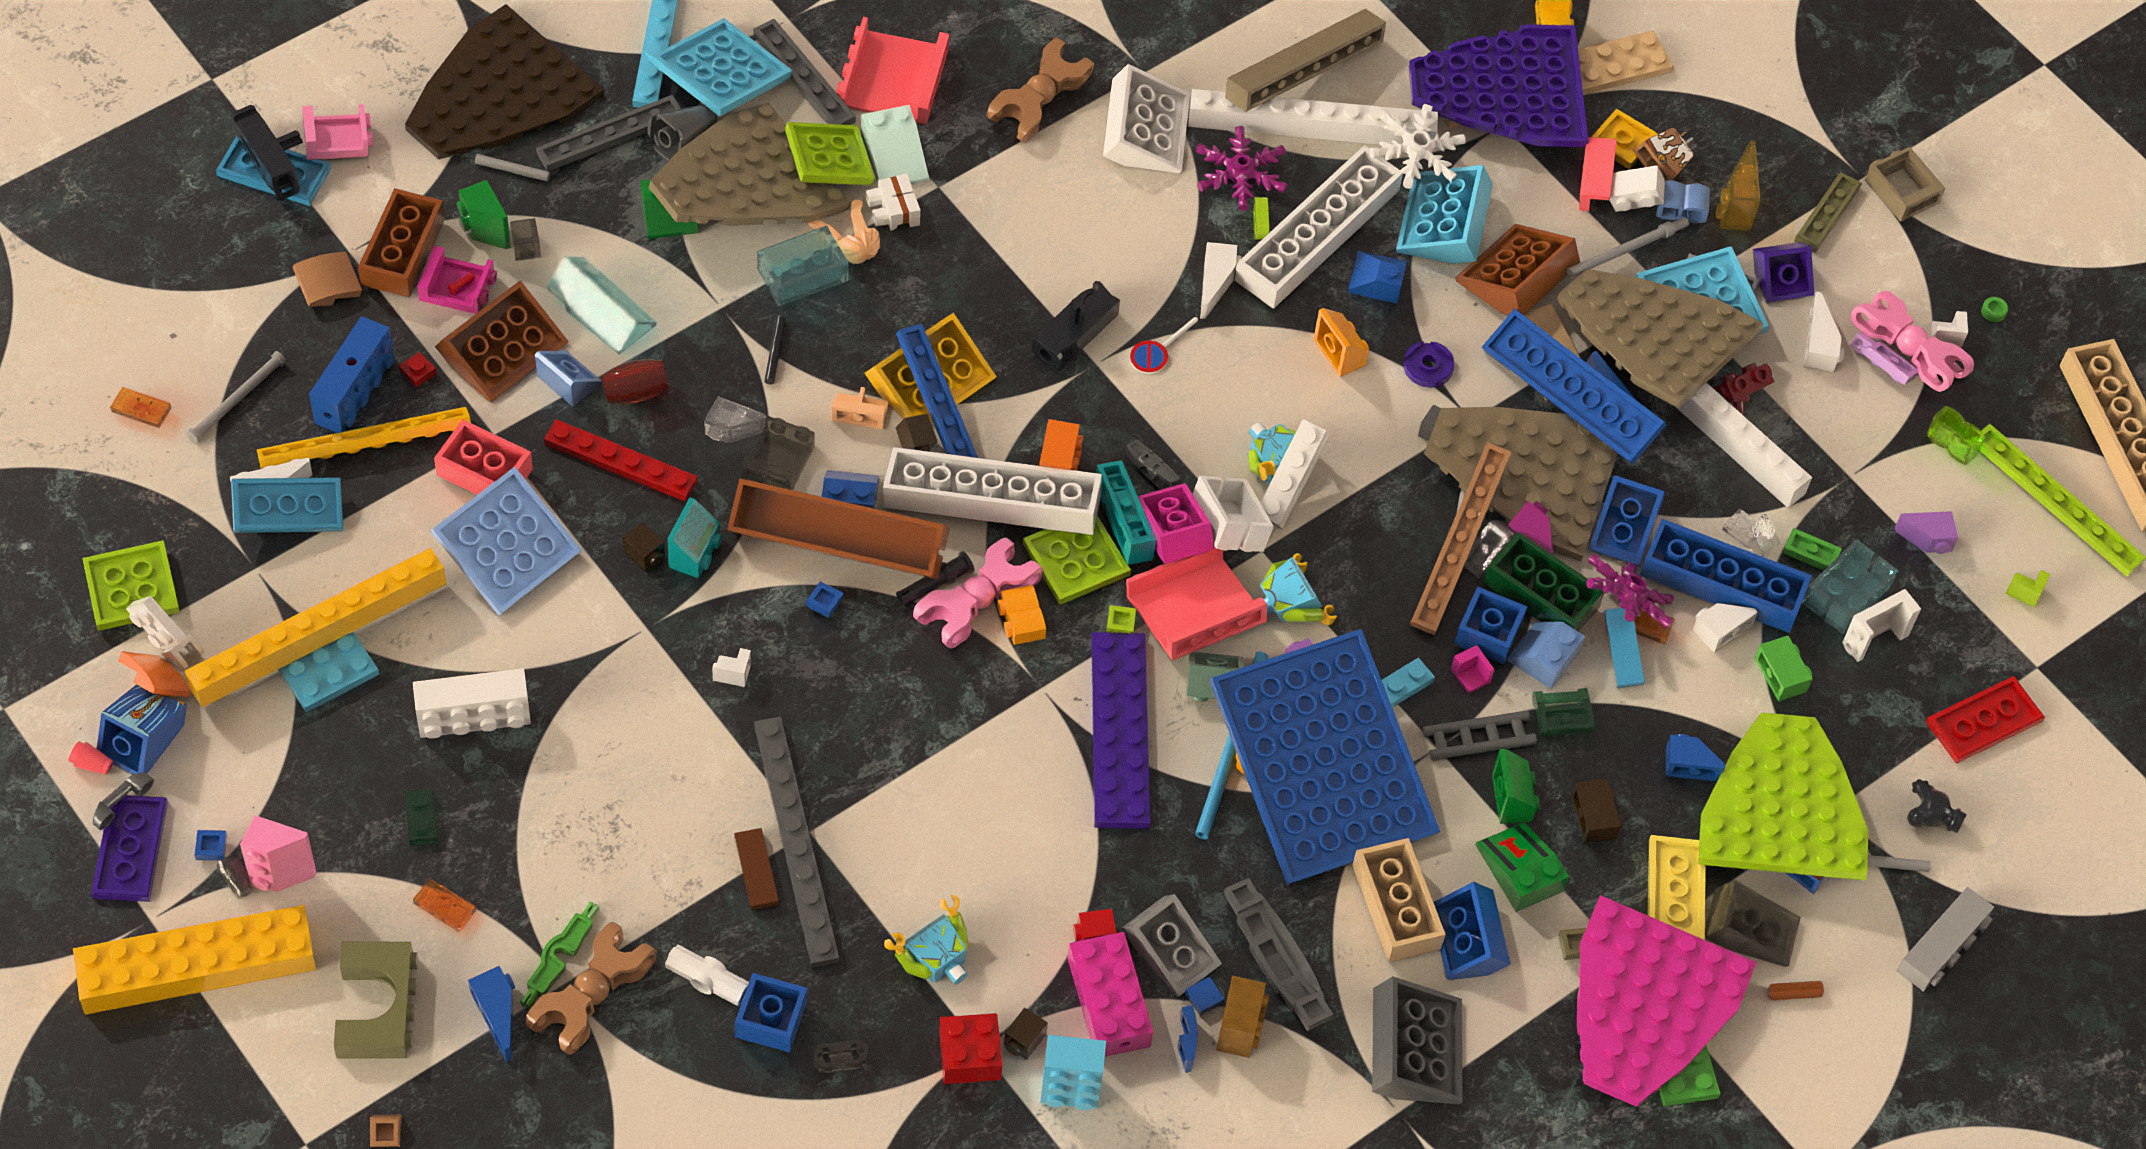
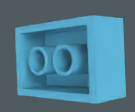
(1073, 1072)

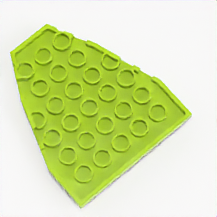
(1785, 805)

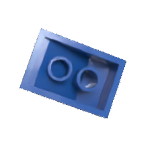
(1627, 520)

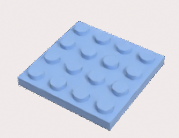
(506, 541)

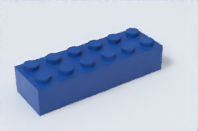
(1725, 574)

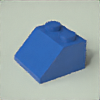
(851, 487)

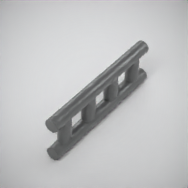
(1469, 746)

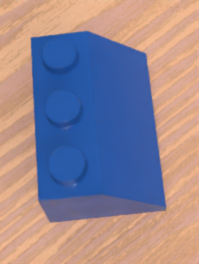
(1473, 933)

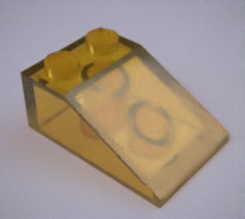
(1741, 194)

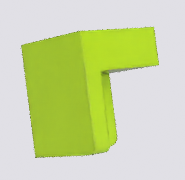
(2027, 589)

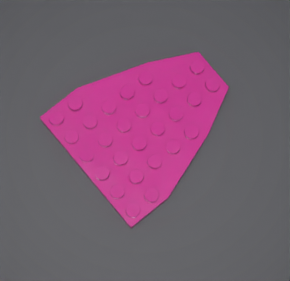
(1649, 999)

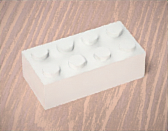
(471, 703)

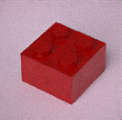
(970, 1048)

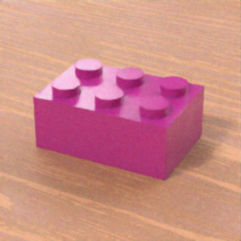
(1177, 523)

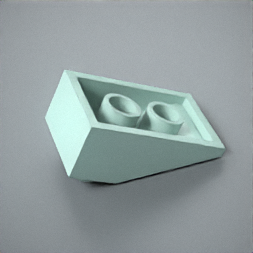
(894, 144)

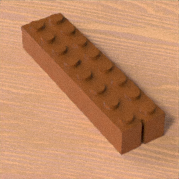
(838, 528)

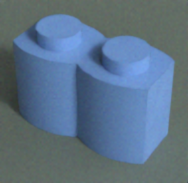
(1684, 201)

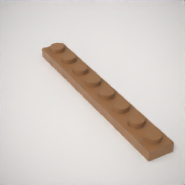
(1460, 538)

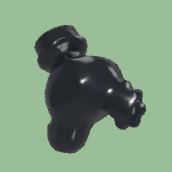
(1934, 809)

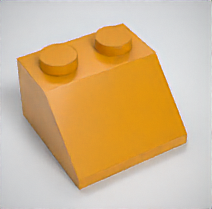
(1340, 342)

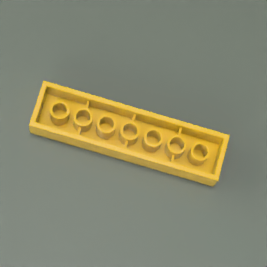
(194, 959)

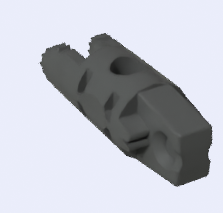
(1151, 465)

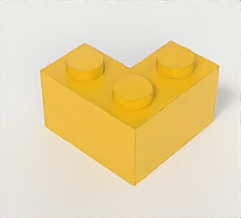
(1553, 12)

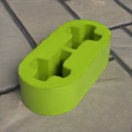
(1260, 217)

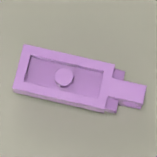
(1884, 358)

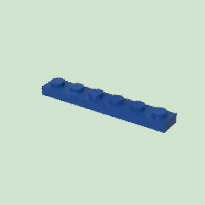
(935, 391)

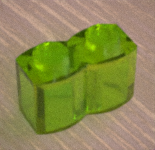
(1954, 434)

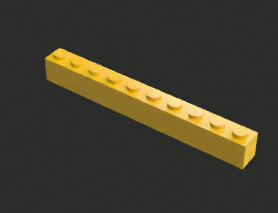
(315, 627)

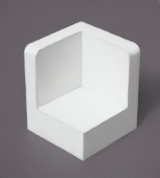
(1951, 332)
(733, 670)

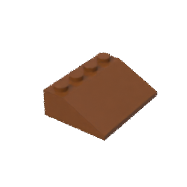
(1520, 268)
(501, 342)

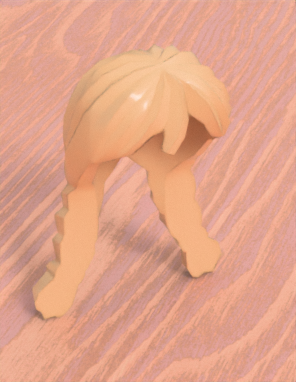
(860, 246)

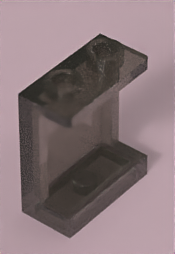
(779, 454)

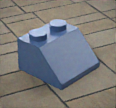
(1547, 651)

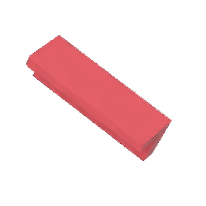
(1597, 171)

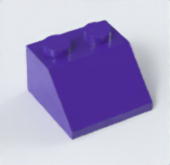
(1784, 271)

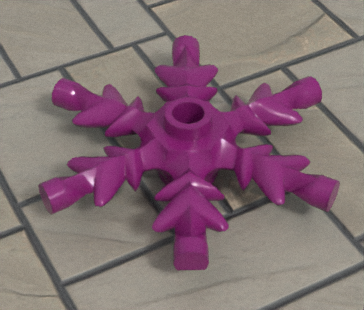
(1241, 168)
(1630, 591)

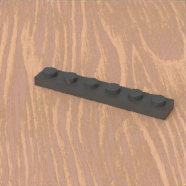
(804, 74)
(602, 134)

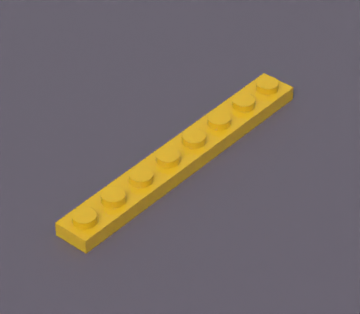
(372, 436)

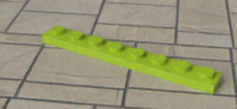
(2060, 502)

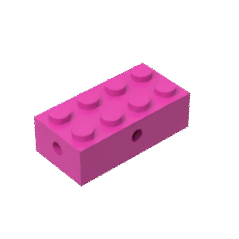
(1110, 993)

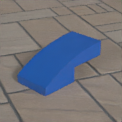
(1188, 1041)

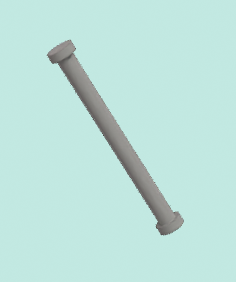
(196, 433)

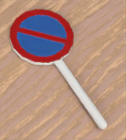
(1152, 356)

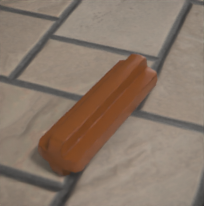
(1795, 990)

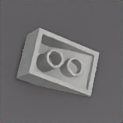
(1171, 944)

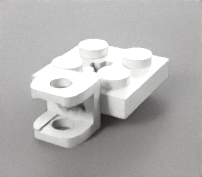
(163, 631)

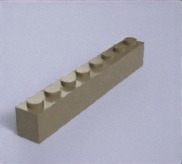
(1305, 60)

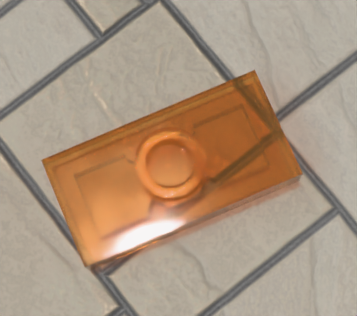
(140, 407)
(444, 905)

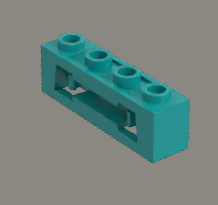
(1125, 513)

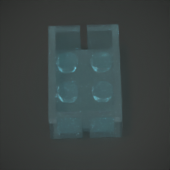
(802, 265)
(1848, 587)

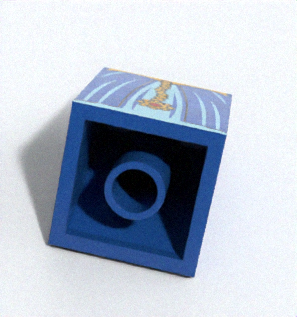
(139, 728)

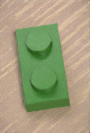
(1810, 549)

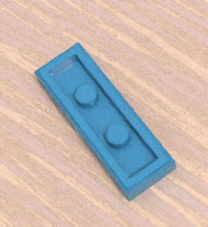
(1624, 649)

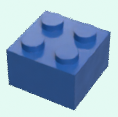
(1490, 624)
(771, 1012)

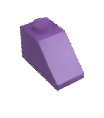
(1929, 530)

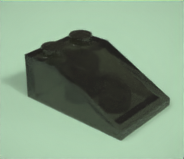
(1751, 924)

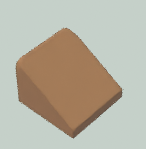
(385, 1130)

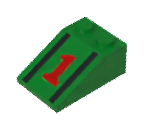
(1523, 866)

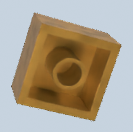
(1243, 1017)

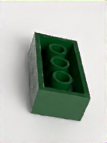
(1542, 583)

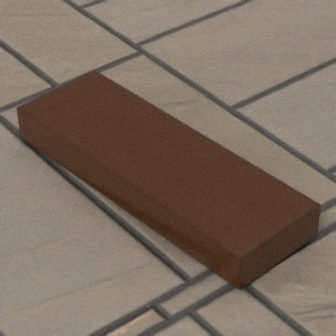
(756, 869)

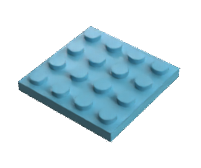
(721, 66)
(1714, 276)

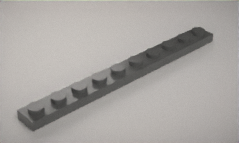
(796, 842)

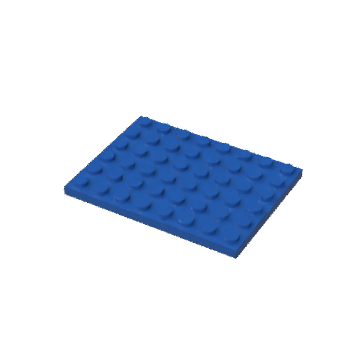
(1323, 755)

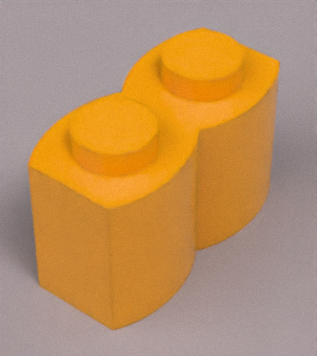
(1022, 614)

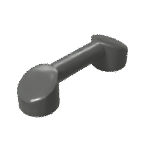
(138, 783)

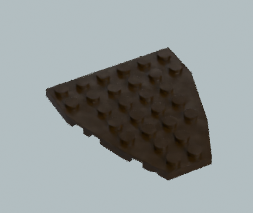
(497, 87)

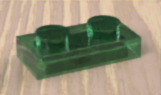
(421, 816)

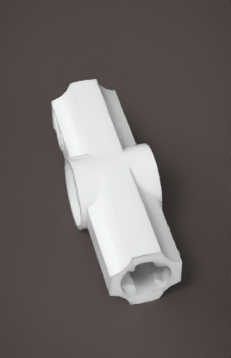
(707, 974)

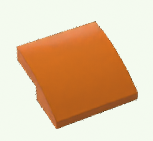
(155, 674)

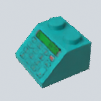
(693, 539)

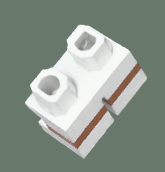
(897, 202)

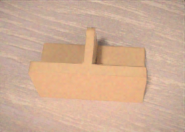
(859, 410)

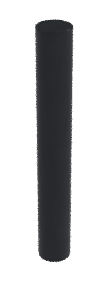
(775, 350)

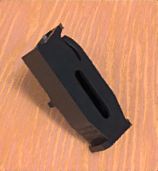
(267, 151)
(1076, 325)

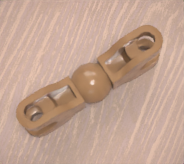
(1027, 102)
(591, 987)

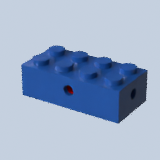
(352, 375)

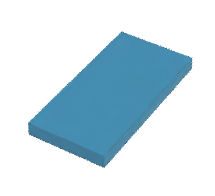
(240, 169)
(286, 505)

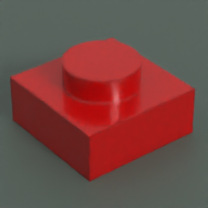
(417, 369)

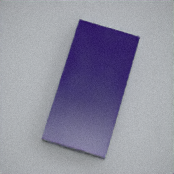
(130, 849)

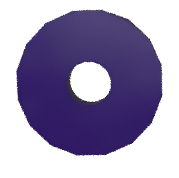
(1424, 375)

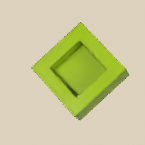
(1121, 619)

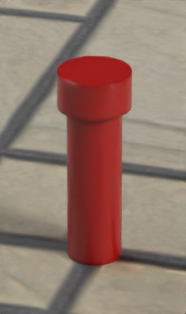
(454, 287)

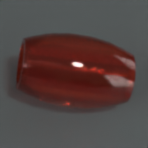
(635, 381)

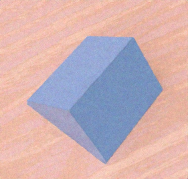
(565, 375)

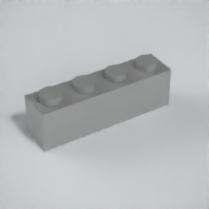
(1945, 939)

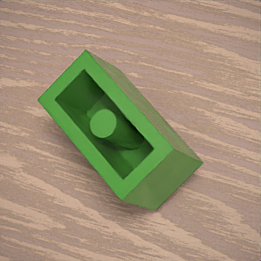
(1783, 668)

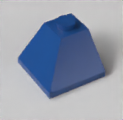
(1377, 277)

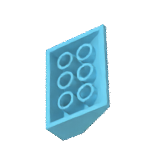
(1446, 217)

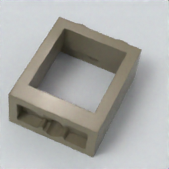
(1904, 208)

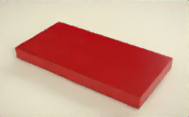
(1985, 719)

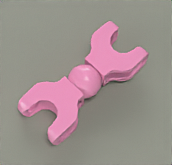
(1928, 355)
(962, 604)

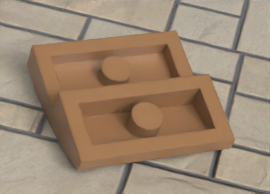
(327, 278)

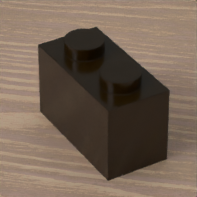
(1596, 810)

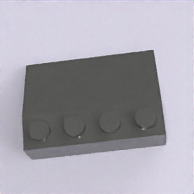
(1416, 1043)

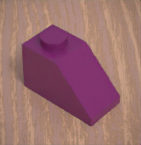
(1534, 525)

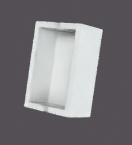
(1234, 515)

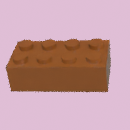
(401, 242)

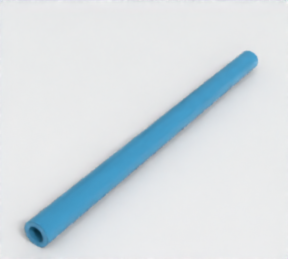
(1220, 779)

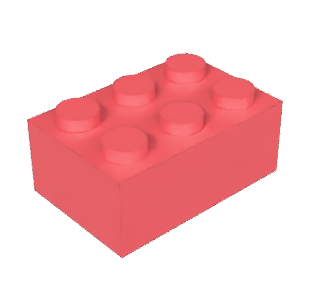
(479, 458)

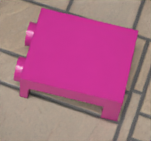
(443, 271)

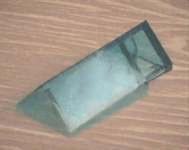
(599, 304)

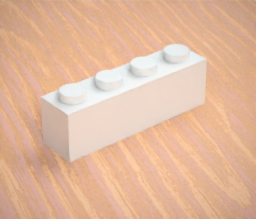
(1293, 472)

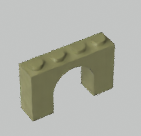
(389, 1033)

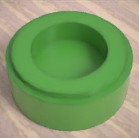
(1994, 309)

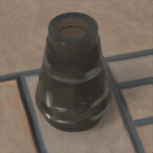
(234, 875)

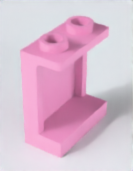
(336, 135)

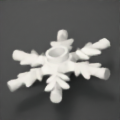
(1417, 146)

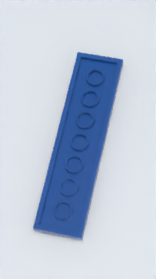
(1574, 386)

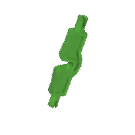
(551, 967)

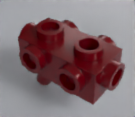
(1737, 388)

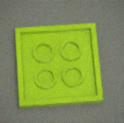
(829, 153)
(1076, 561)
(127, 576)

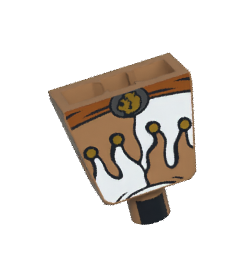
(1666, 150)

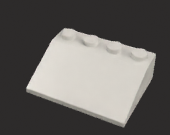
(1146, 122)

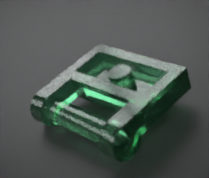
(1564, 718)

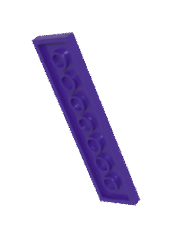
(1120, 730)

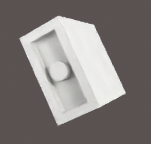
(1893, 613)

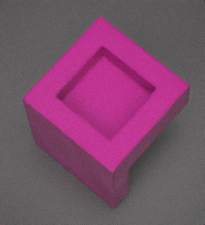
(1472, 669)

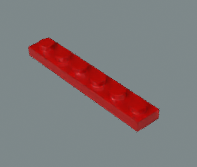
(620, 460)

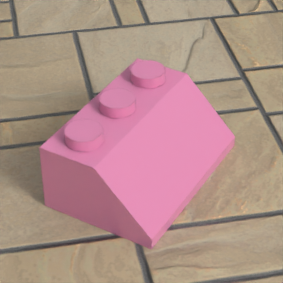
(276, 855)

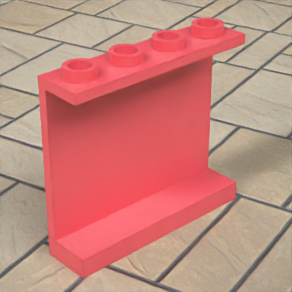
(892, 72)
(1194, 603)

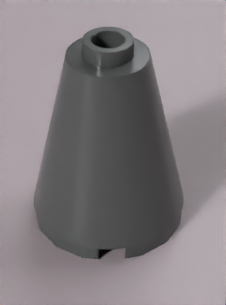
(678, 128)

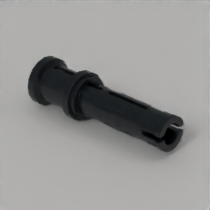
(948, 573)

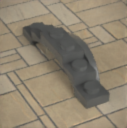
(1278, 954)

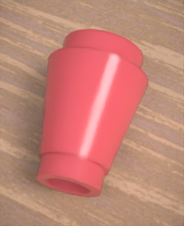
(89, 758)

